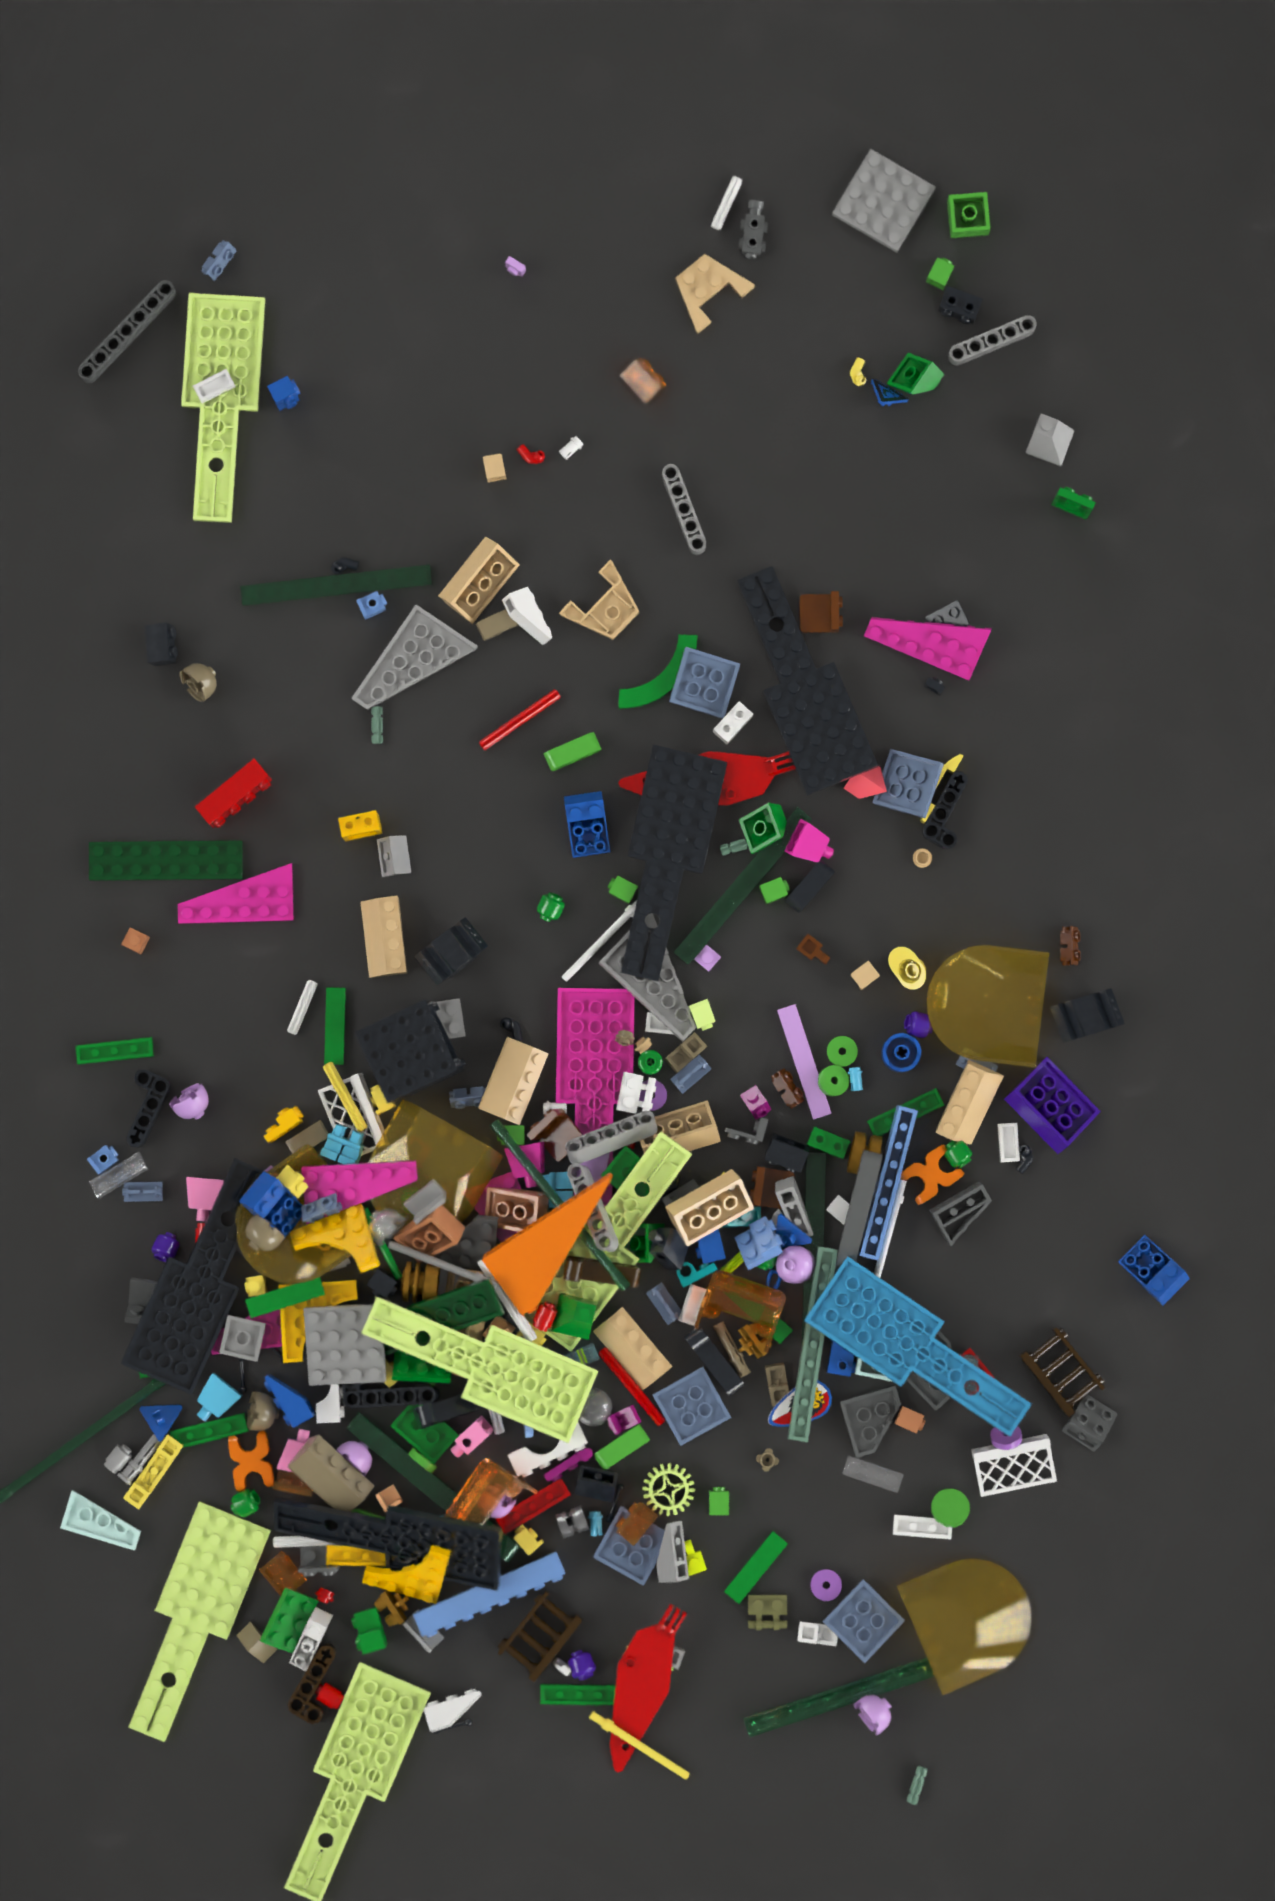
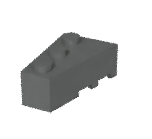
(960, 1210)

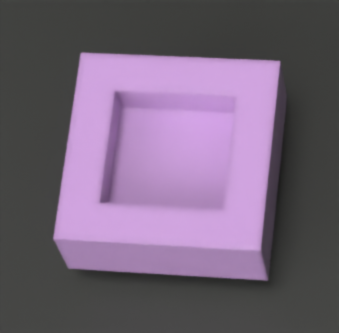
(515, 267)
(707, 958)

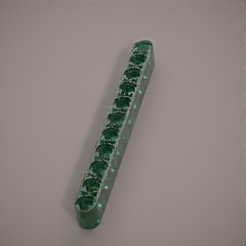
(414, 1472)

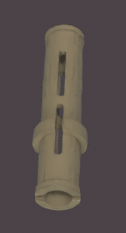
(731, 1349)

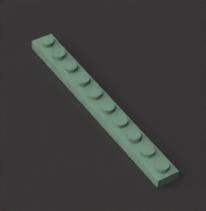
(811, 1351)

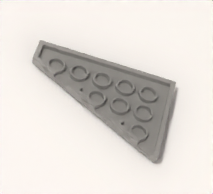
(414, 653)
(661, 998)

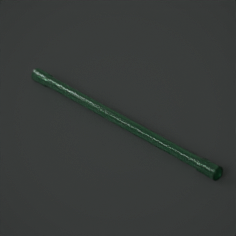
(503, 1134)
(9, 1490)

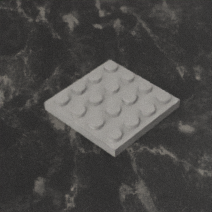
(883, 200)
(338, 1349)

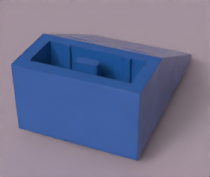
(587, 824)
(273, 1203)
(1154, 1270)
(294, 1404)

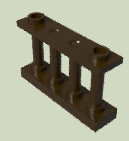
(1056, 1388)
(558, 1638)

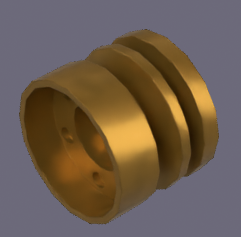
(420, 1282)

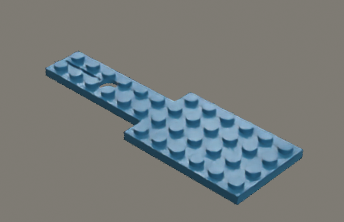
(898, 1338)

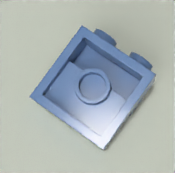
(759, 1243)

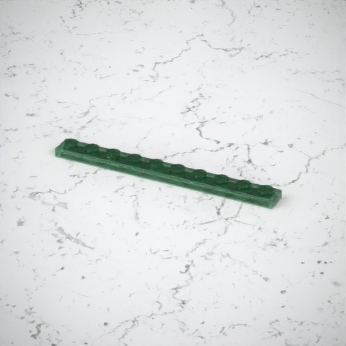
(336, 585)
(737, 891)
(815, 1210)
(838, 1697)

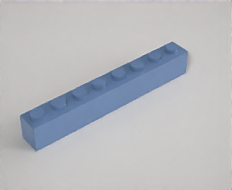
(887, 1182)
(481, 1599)

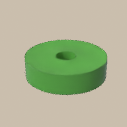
(842, 1042)
(839, 1075)
(422, 1460)

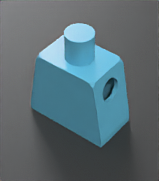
(216, 1397)

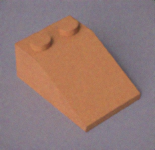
(515, 1207)
(432, 1234)

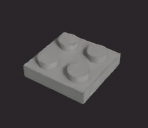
(451, 1017)
(242, 1338)

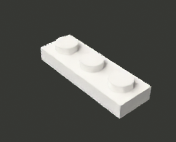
(920, 1527)

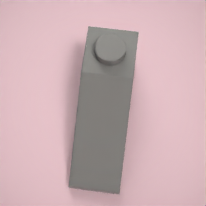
(792, 1204)
(672, 1555)

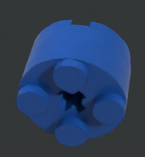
(905, 1042)

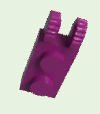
(570, 1464)

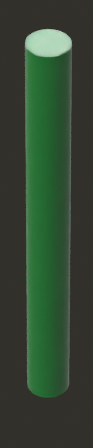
(386, 1253)

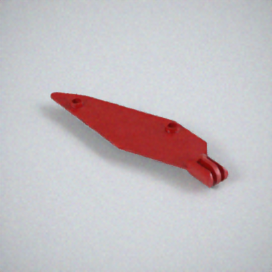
(744, 775)
(643, 1682)

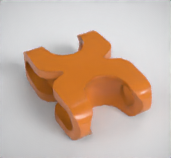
(931, 1174)
(251, 1461)

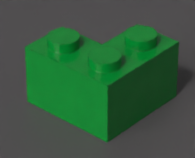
(370, 1629)

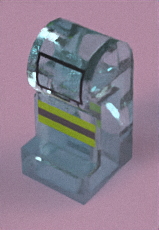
(584, 1354)

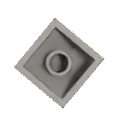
(1050, 440)

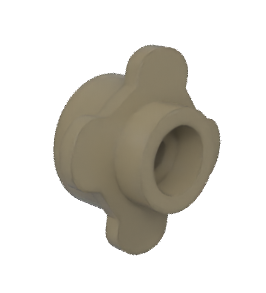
(625, 1038)
(772, 1459)

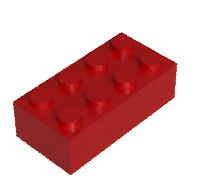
(233, 794)

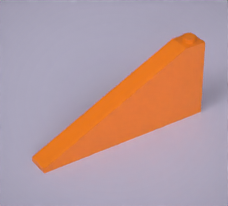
(532, 1256)

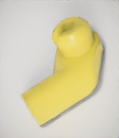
(856, 374)

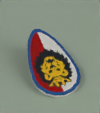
(781, 1413)

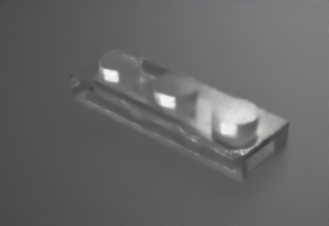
(118, 1175)
(872, 1474)

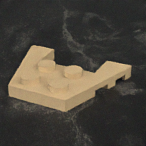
(702, 282)
(611, 612)

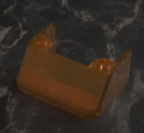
(744, 1300)
(485, 1491)

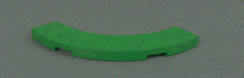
(661, 684)

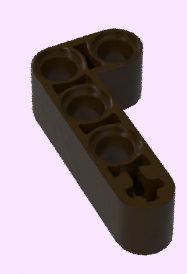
(591, 1269)
(314, 1680)

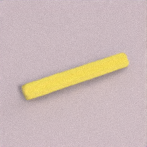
(345, 1096)

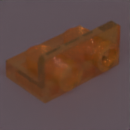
(643, 379)
(291, 1483)
(636, 1522)
(282, 1573)

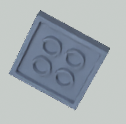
(704, 682)
(909, 783)
(691, 1406)
(625, 1558)
(863, 1621)

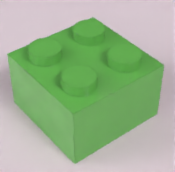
(968, 215)

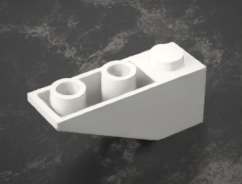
(525, 612)
(310, 1639)
(447, 1713)

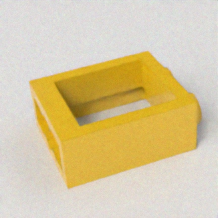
(363, 827)

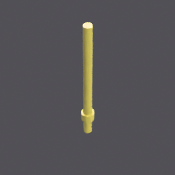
(608, 1725)

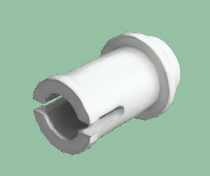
(571, 447)
(553, 1105)

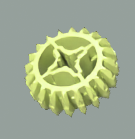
(673, 1505)

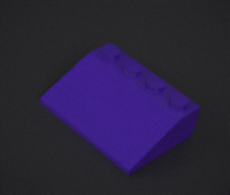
(1052, 1105)

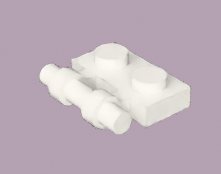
(630, 1093)

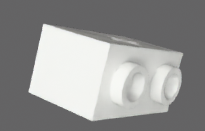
(733, 722)

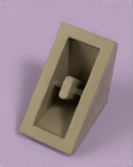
(250, 1638)

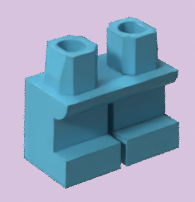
(341, 1148)
(559, 1180)

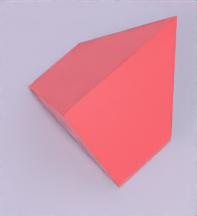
(866, 784)

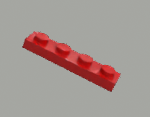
(534, 1505)

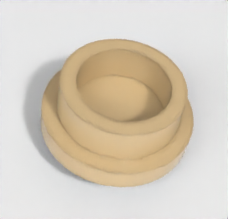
(922, 858)
(642, 1044)

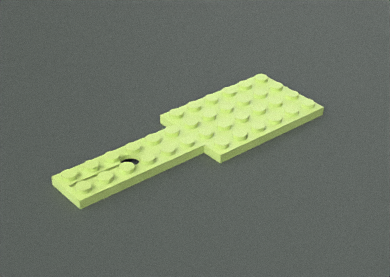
(221, 336)
(626, 1214)
(502, 1372)
(202, 1599)
(361, 1761)

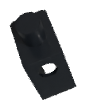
(668, 1248)

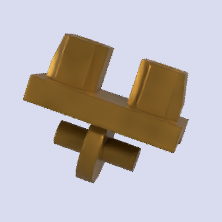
(750, 1342)
(397, 1614)

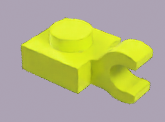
(694, 1559)

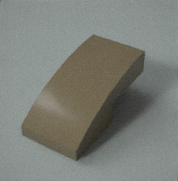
(495, 624)
(685, 1052)
(312, 1135)
(776, 1382)

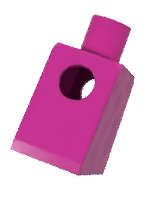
(808, 843)
(536, 1154)

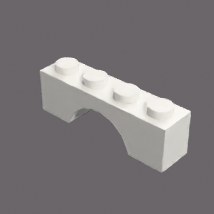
(330, 1408)
(525, 1460)

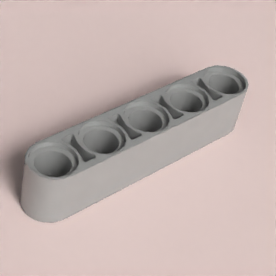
(985, 346)
(684, 499)
(611, 1137)
(598, 1214)

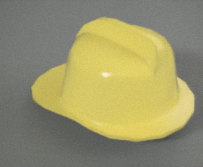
(907, 967)

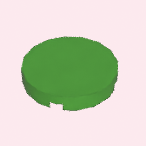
(950, 1507)

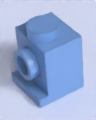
(369, 611)
(99, 1166)

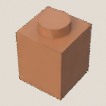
(135, 940)
(910, 1419)

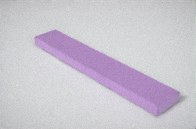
(803, 1061)

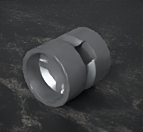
(578, 1518)

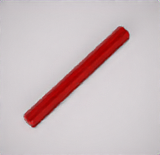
(519, 719)
(631, 1386)

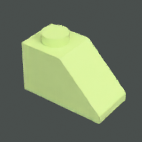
(702, 1015)

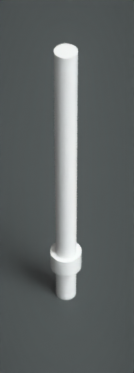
(629, 912)
(896, 1205)

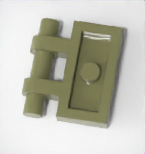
(767, 1605)

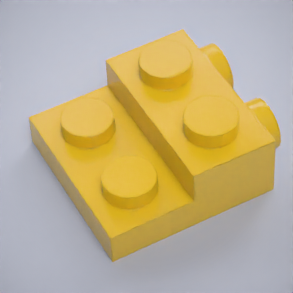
(287, 1121)

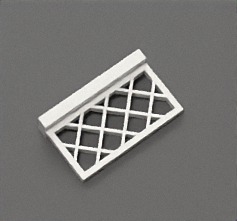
(363, 1097)
(1027, 1445)

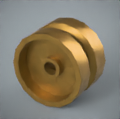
(857, 1148)

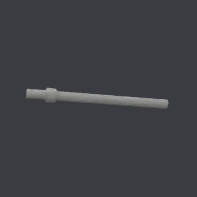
(439, 1263)

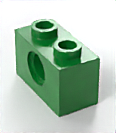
(828, 1143)

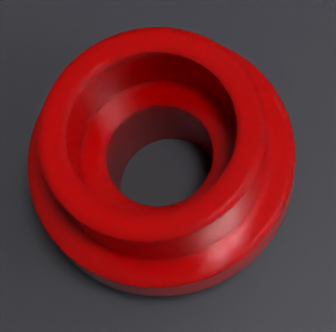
(324, 1596)

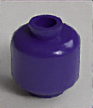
(918, 1024)
(165, 1246)
(581, 1665)

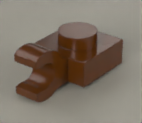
(811, 948)

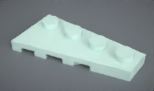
(94, 1521)

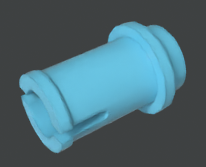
(855, 1078)
(595, 1523)

